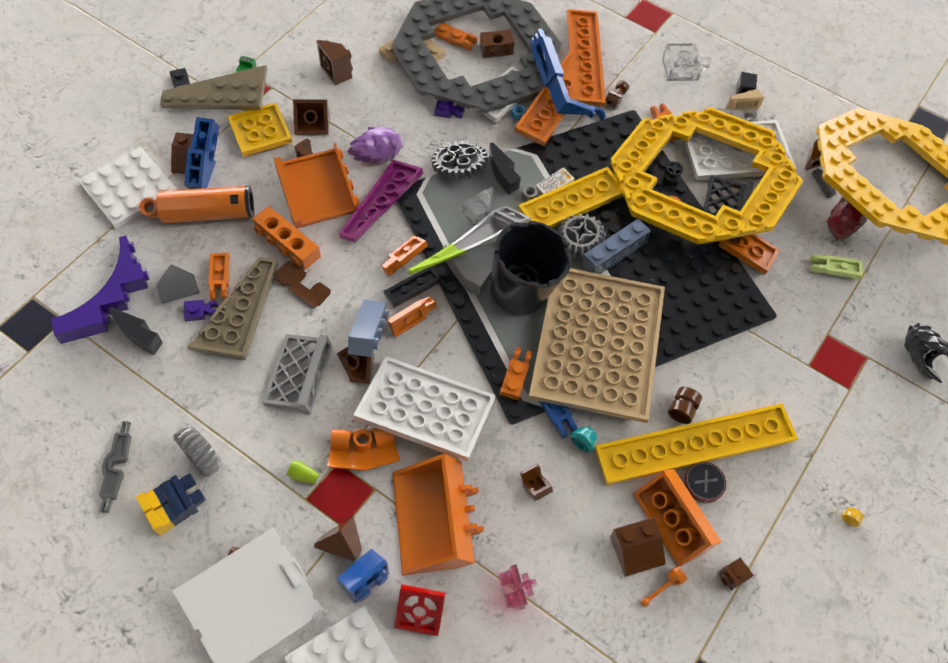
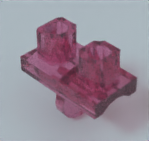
(518, 597)

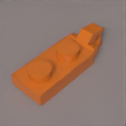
(404, 254)
(410, 316)

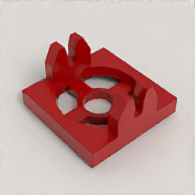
(404, 623)

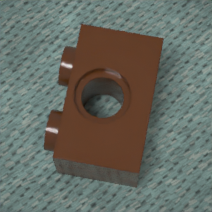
(496, 43)

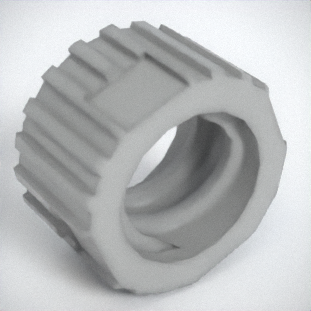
(529, 188)

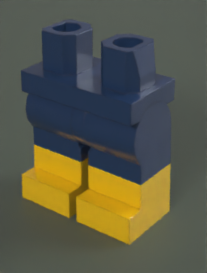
(170, 503)

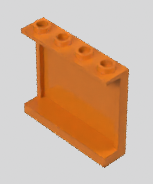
(316, 187)

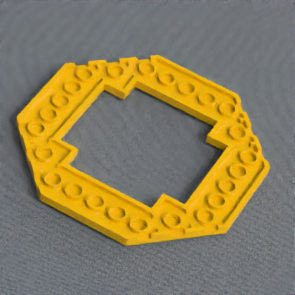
(835, 158)
(760, 211)

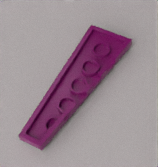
(385, 192)

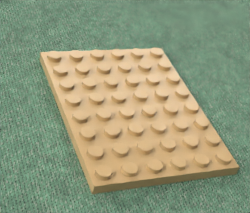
(599, 345)

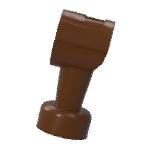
(615, 98)

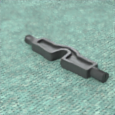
(113, 477)

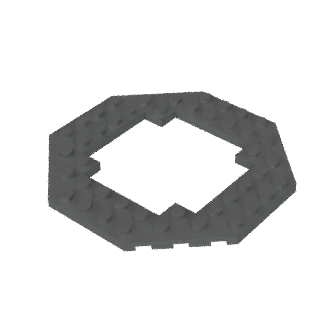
(486, 96)

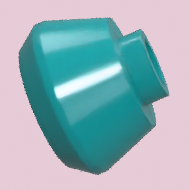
(584, 439)

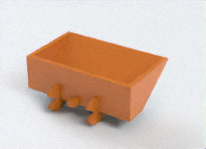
(434, 516)

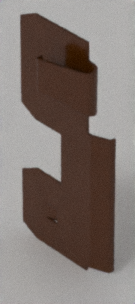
(293, 275)

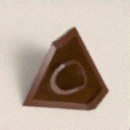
(357, 367)
(341, 540)

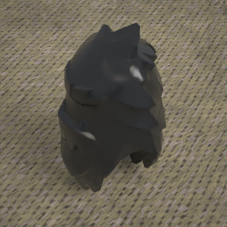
(925, 347)

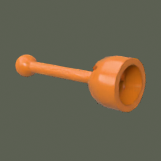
(675, 577)

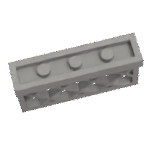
(313, 371)

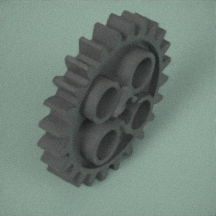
(459, 160)

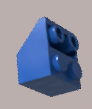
(364, 575)

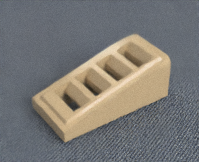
(746, 100)

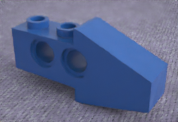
(201, 156)

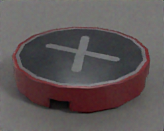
(705, 482)

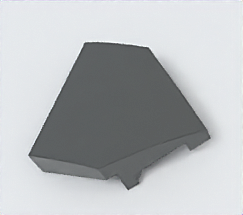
(176, 284)

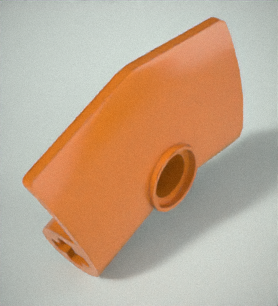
(349, 454)

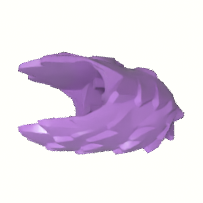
(376, 145)

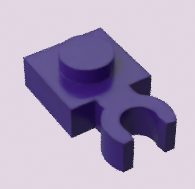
(446, 109)
(197, 309)

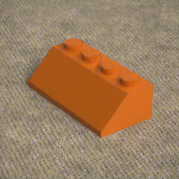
(678, 517)

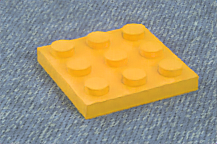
(259, 129)

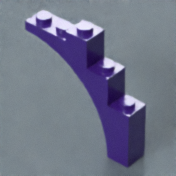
(93, 315)

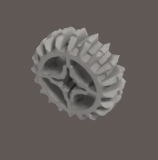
(573, 228)
(198, 450)

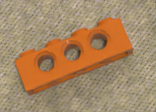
(286, 238)

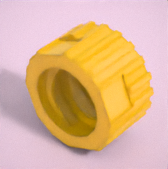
(853, 516)

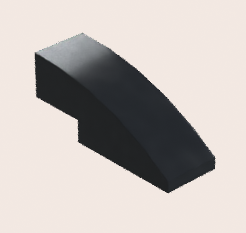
(503, 169)
(137, 331)

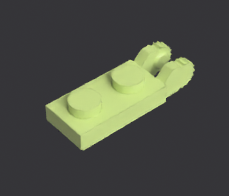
(836, 266)

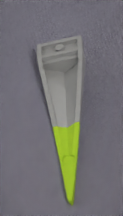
(480, 235)

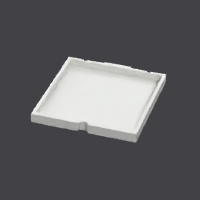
(248, 600)

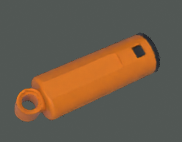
(201, 204)

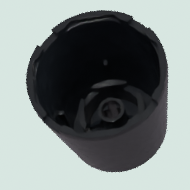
(528, 266)

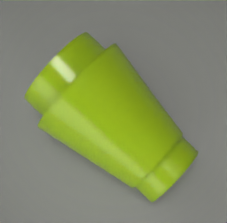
(301, 472)

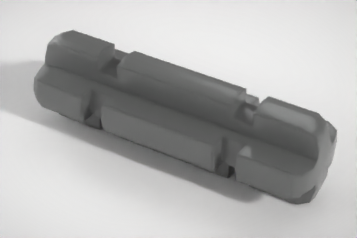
(828, 191)

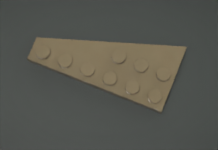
(227, 92)
(237, 317)

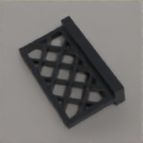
(743, 194)

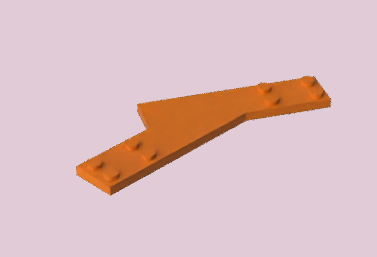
(581, 77)

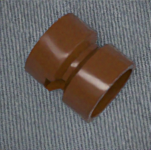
(685, 405)

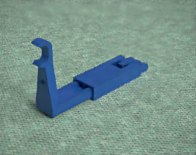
(552, 74)

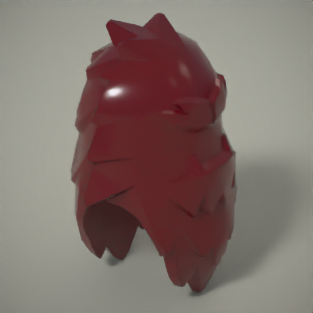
(845, 220)

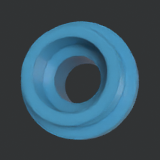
(517, 112)

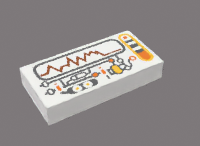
(555, 181)

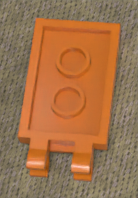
(752, 251)

